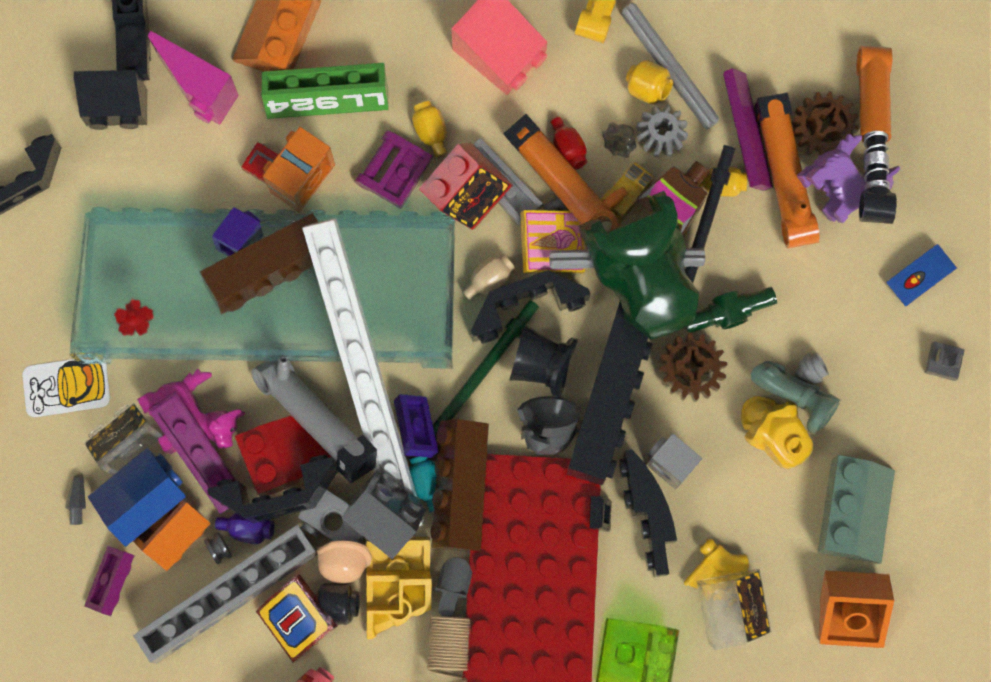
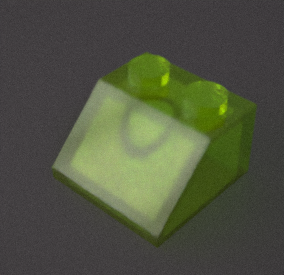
(637, 652)

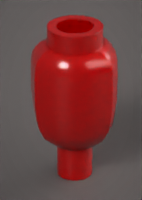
(569, 143)

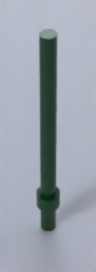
(513, 330)

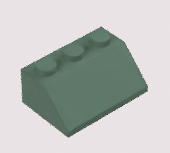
(856, 509)

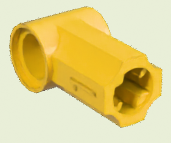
(595, 20)

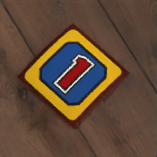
(296, 618)

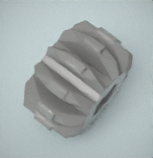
(673, 135)

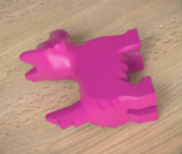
(216, 425)

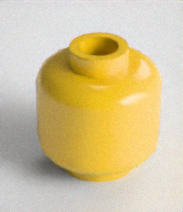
(649, 82)

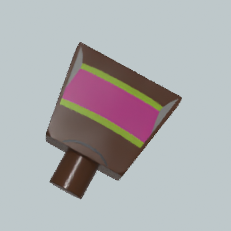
(683, 190)

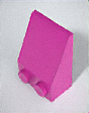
(203, 85)

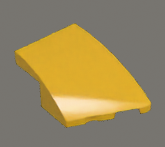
(397, 586)

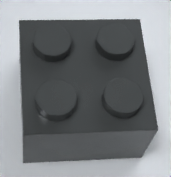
(384, 513)

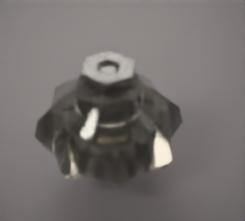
(619, 139)

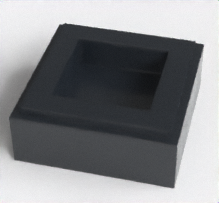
(600, 513)

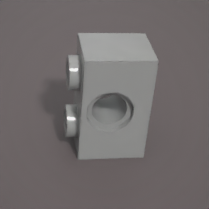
(672, 460)
(316, 519)

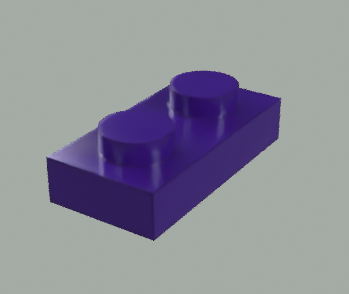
(415, 426)

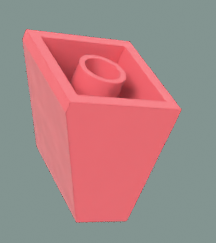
(499, 43)

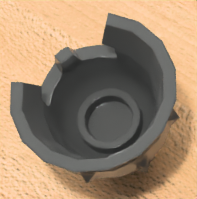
(549, 424)

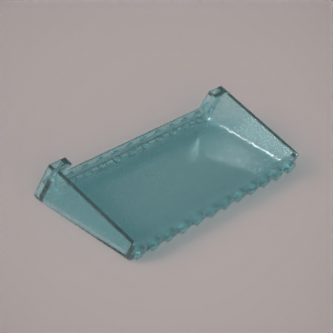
(397, 263)

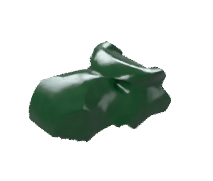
(646, 268)

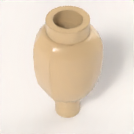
(489, 276)

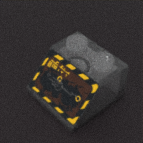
(121, 438)
(734, 609)

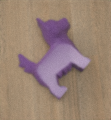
(840, 179)

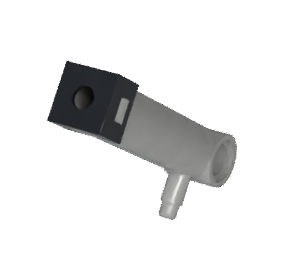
(353, 454)

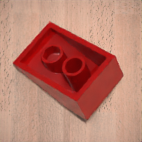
(275, 454)

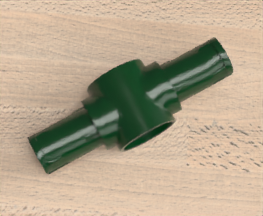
(732, 309)

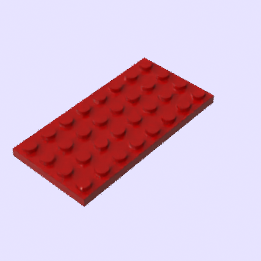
(533, 575)

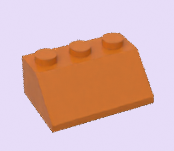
(276, 34)

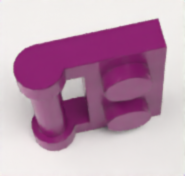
(401, 175)

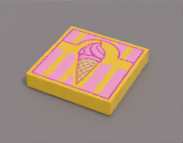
(547, 232)

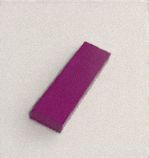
(747, 130)
(191, 444)

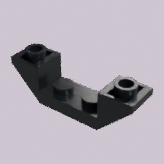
(44, 155)
(566, 292)
(316, 476)

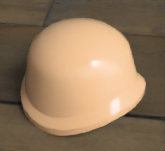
(343, 561)

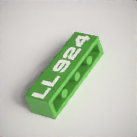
(325, 90)

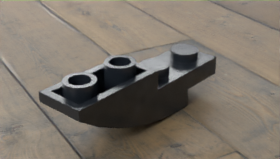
(132, 38)
(647, 499)

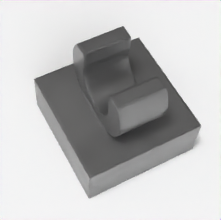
(944, 361)

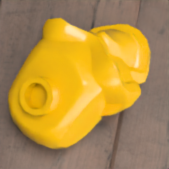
(776, 431)

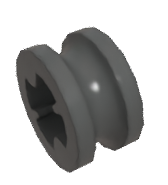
(218, 548)

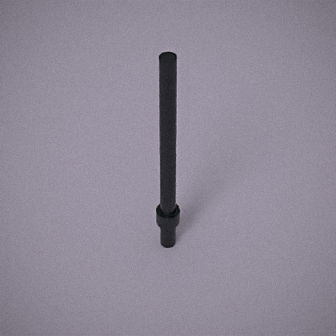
(719, 178)

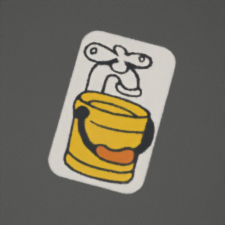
(64, 387)

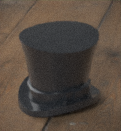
(543, 360)

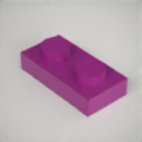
(109, 581)

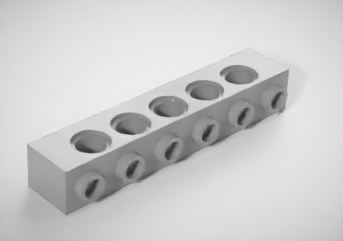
(225, 595)

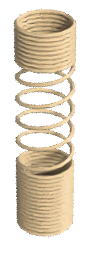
(448, 645)

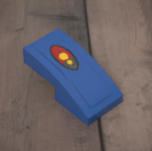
(921, 275)

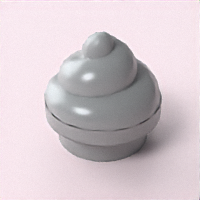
(811, 369)

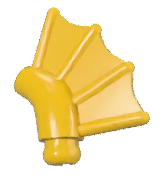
(716, 563)

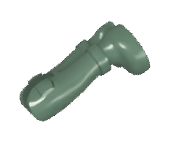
(777, 381)

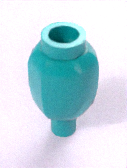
(424, 479)

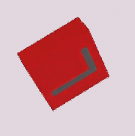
(257, 160)

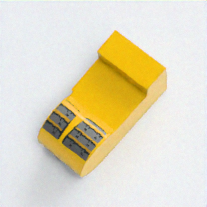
(635, 181)

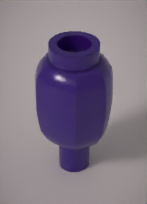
(245, 531)

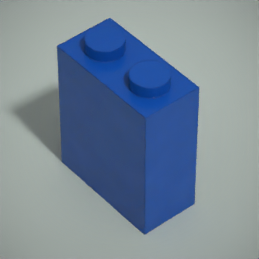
(137, 496)

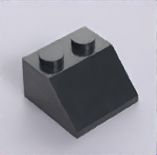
(111, 98)

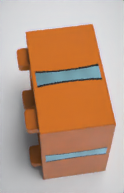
(299, 169)

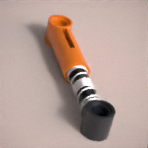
(874, 68)

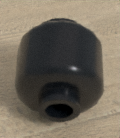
(339, 602)

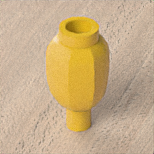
(430, 126)
(736, 183)

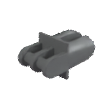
(453, 584)

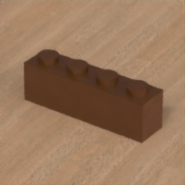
(259, 267)
(459, 485)

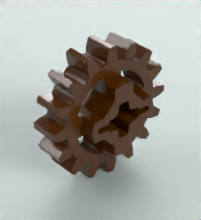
(814, 118)
(706, 365)

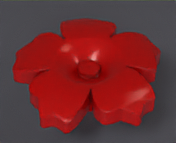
(133, 318)

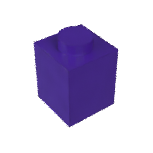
(237, 232)

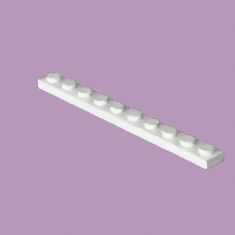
(357, 350)

